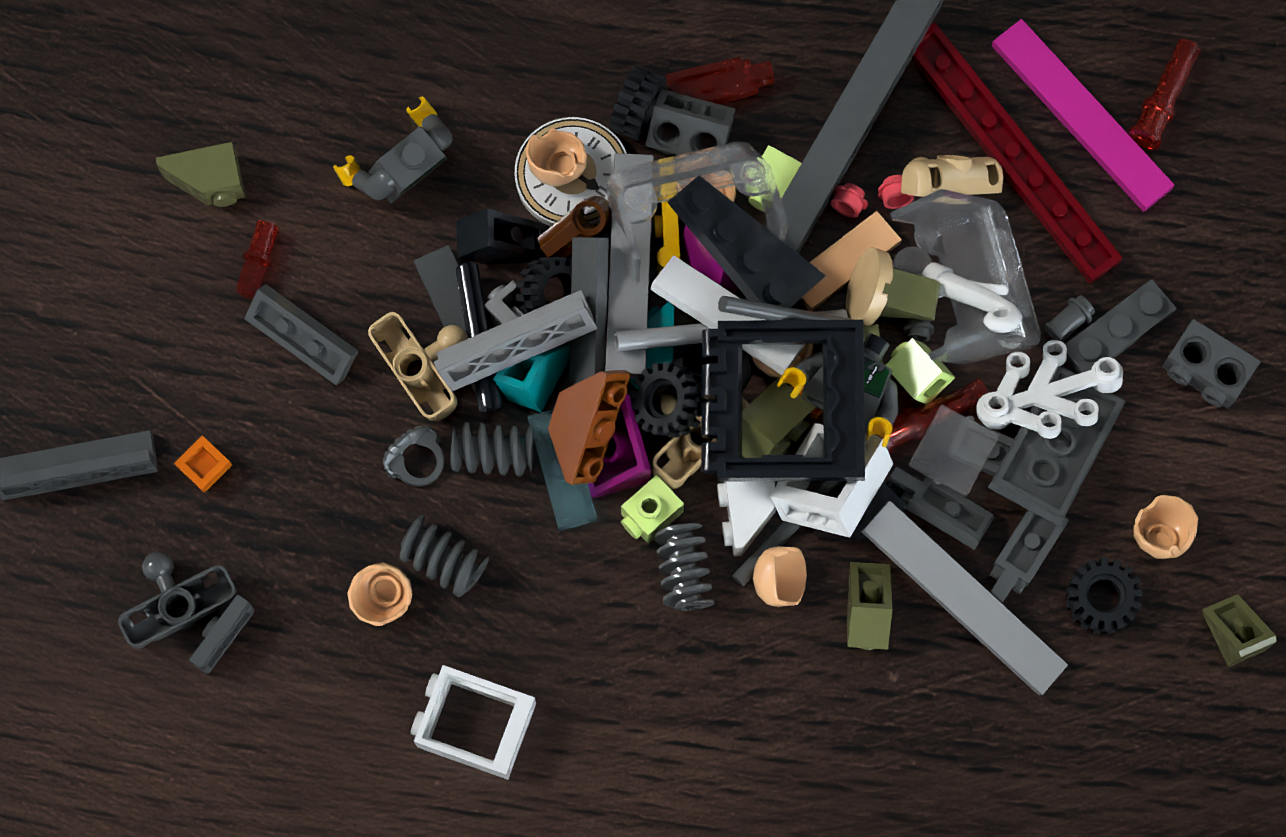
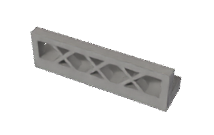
(515, 341)

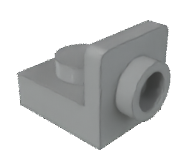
(499, 304)

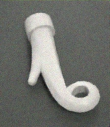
(1001, 314)

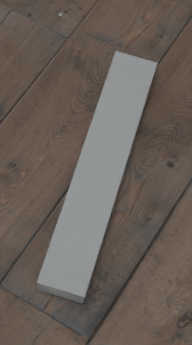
(628, 301)
(964, 598)

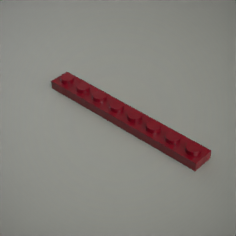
(1019, 159)

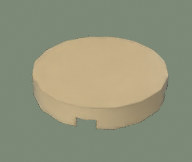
(866, 286)

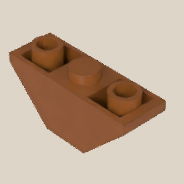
(585, 423)

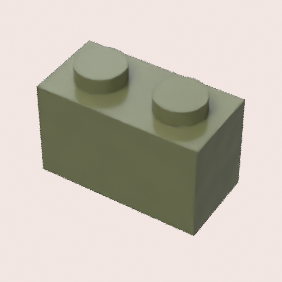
(773, 421)

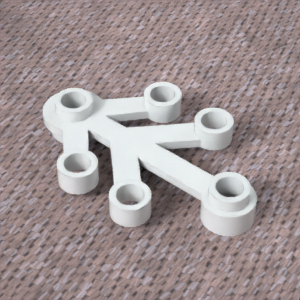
(1046, 394)

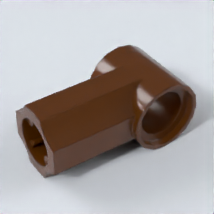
(558, 238)

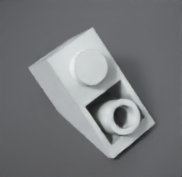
(748, 511)

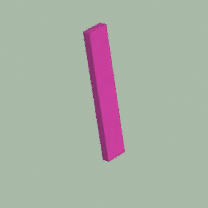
(1082, 115)

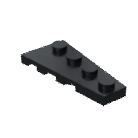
(743, 247)

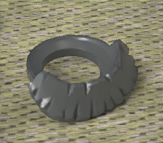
(394, 459)

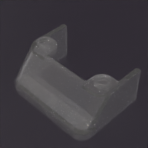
(638, 189)
(977, 244)

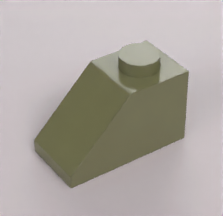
(206, 173)
(869, 606)

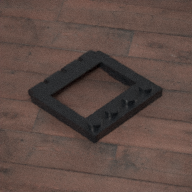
(841, 401)

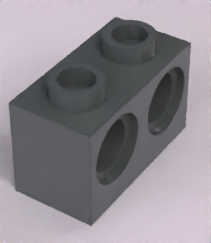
(692, 119)
(1215, 355)

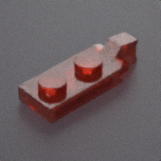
(721, 80)

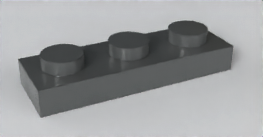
(1120, 327)
(301, 334)

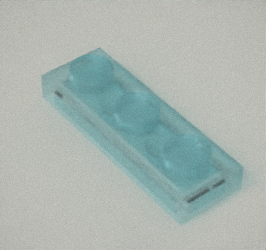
(570, 503)

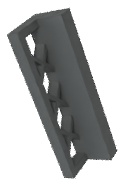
(77, 465)

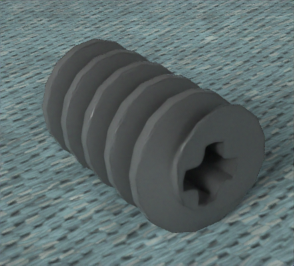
(492, 449)
(441, 557)
(682, 567)

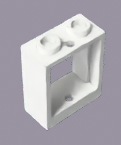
(826, 512)
(514, 733)

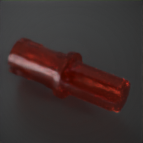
(257, 258)

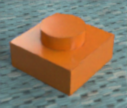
(203, 464)

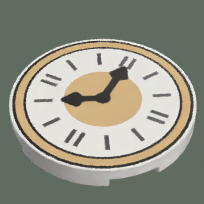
(552, 203)

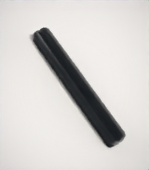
(475, 323)

